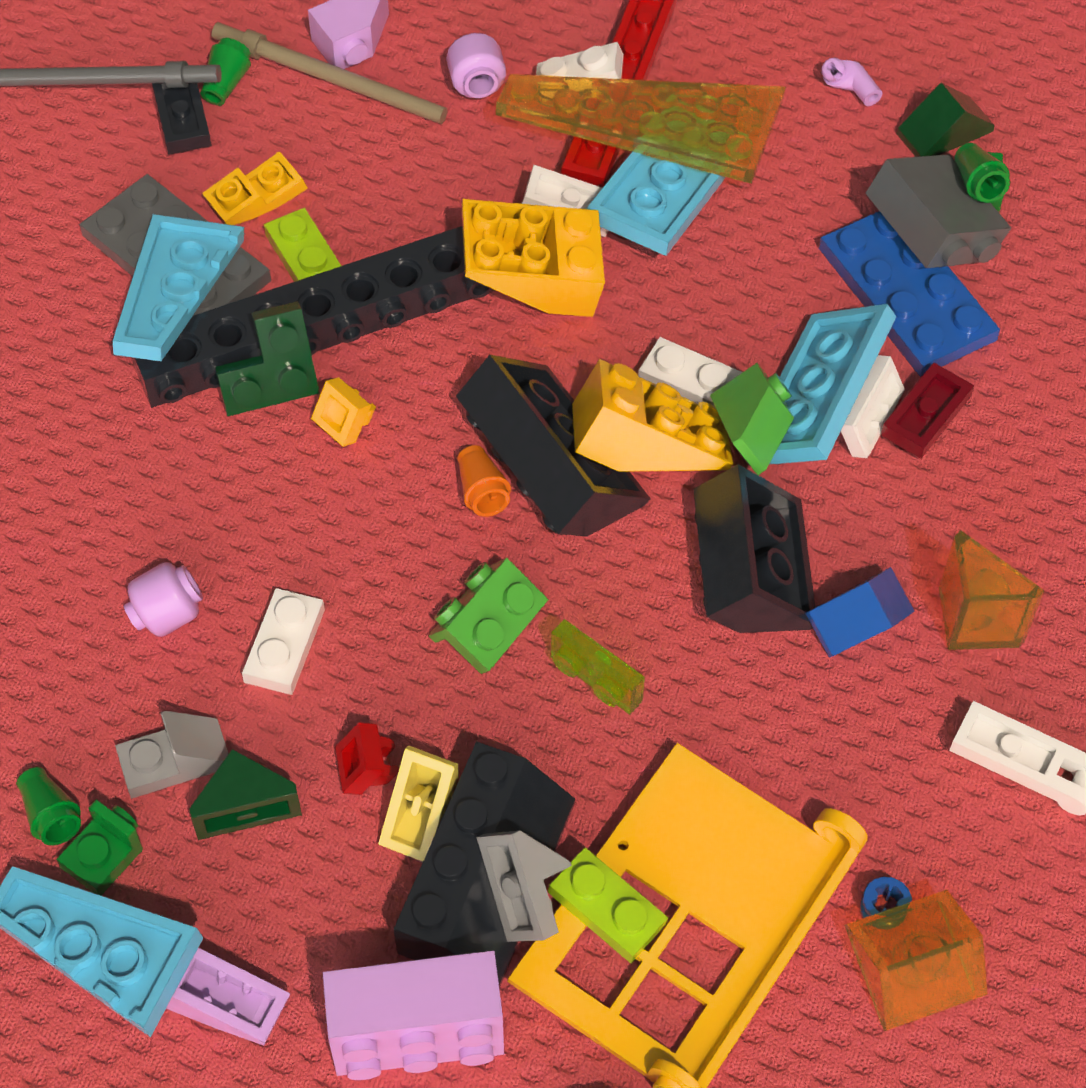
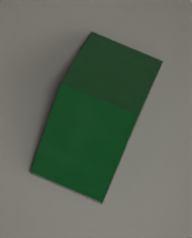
(943, 123)
(242, 797)

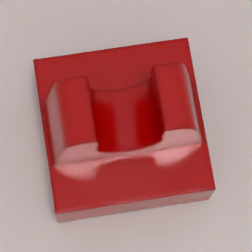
(361, 759)

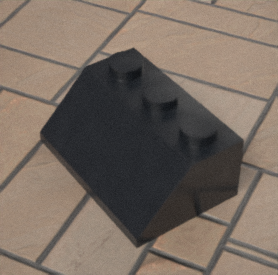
(753, 554)

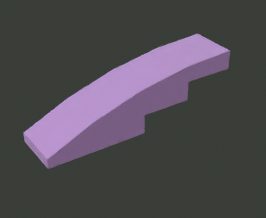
(228, 998)

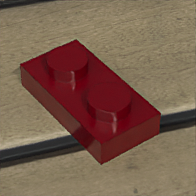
(927, 410)

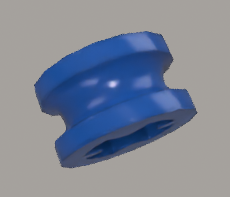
(883, 886)

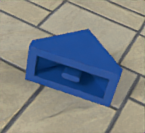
(860, 612)

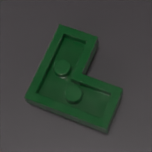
(282, 370)

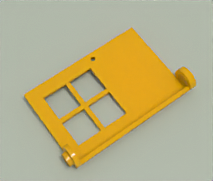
(731, 867)

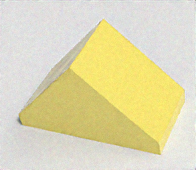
(418, 802)

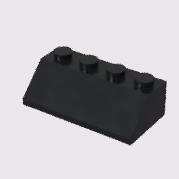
(532, 432)
(452, 898)

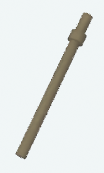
(261, 47)

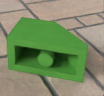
(754, 414)

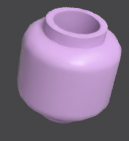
(476, 65)
(163, 599)

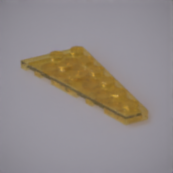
(679, 122)

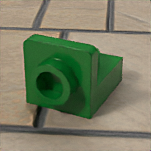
(102, 848)

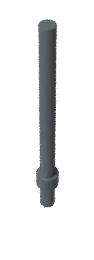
(174, 73)

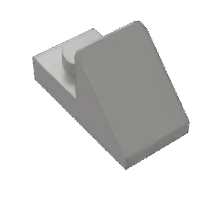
(181, 752)
(517, 875)

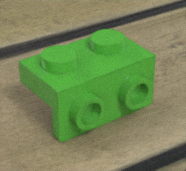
(489, 613)

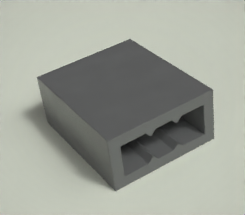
(934, 212)

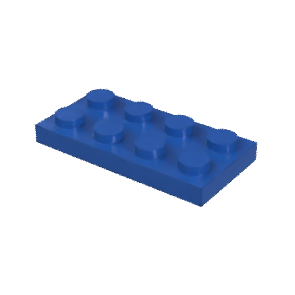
(932, 307)

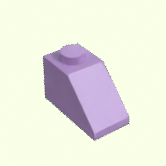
(347, 29)

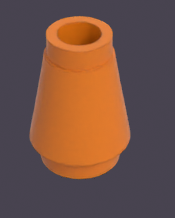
(482, 483)

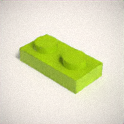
(300, 245)
(607, 905)

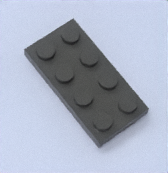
(123, 224)

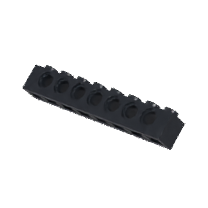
(335, 310)

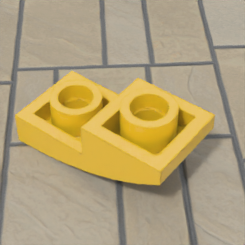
(265, 188)

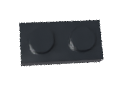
(182, 117)

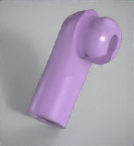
(852, 77)

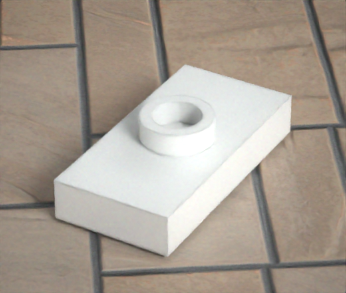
(872, 407)

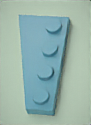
(171, 281)
(104, 946)

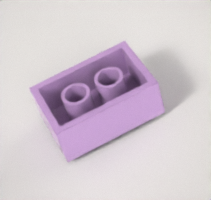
(414, 1015)

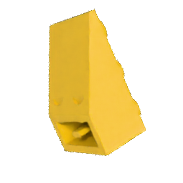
(535, 254)
(646, 425)

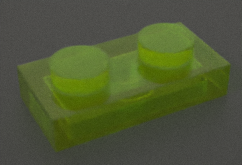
(608, 675)

